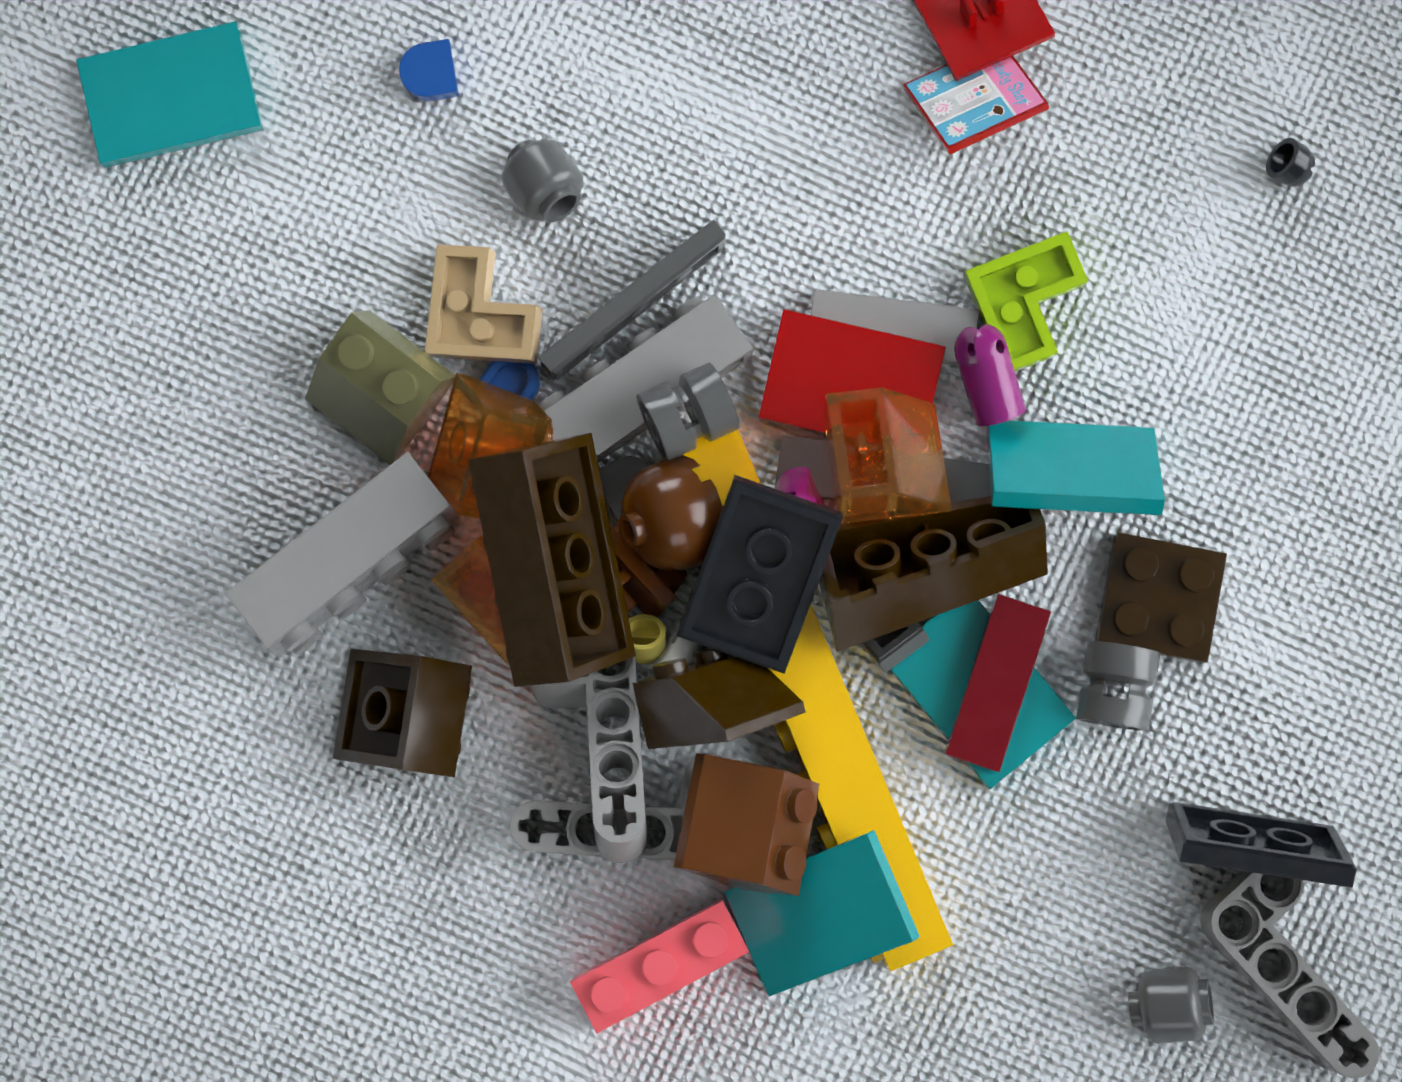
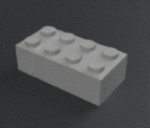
(343, 557)

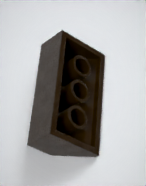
(552, 560)

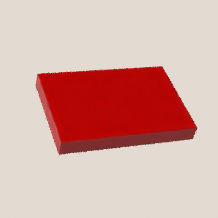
(832, 357)

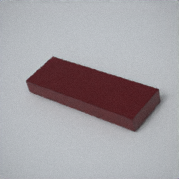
(997, 683)

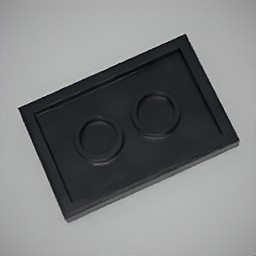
(759, 574)
(1259, 844)

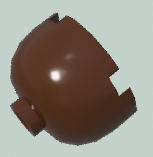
(669, 514)

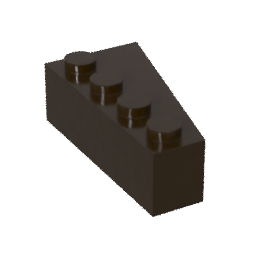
(927, 564)

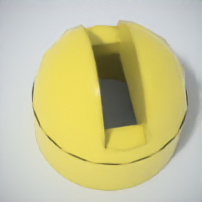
(648, 637)

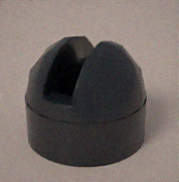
(1290, 163)

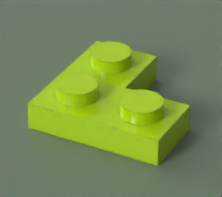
(1015, 285)

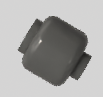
(542, 180)
(1172, 1005)

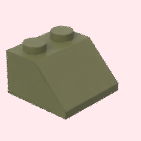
(377, 384)

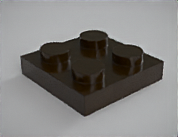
(1161, 597)

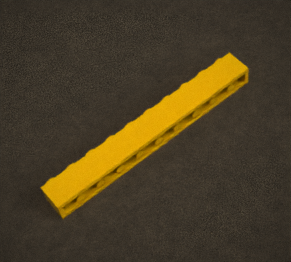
(835, 745)

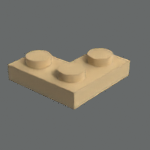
(465, 320)

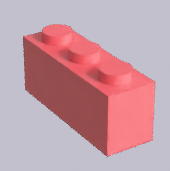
(659, 965)

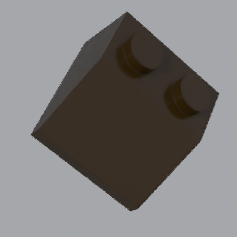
(710, 700)
(403, 712)

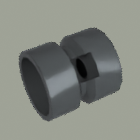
(706, 405)
(1119, 666)

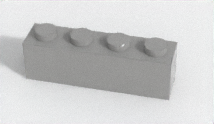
(608, 399)

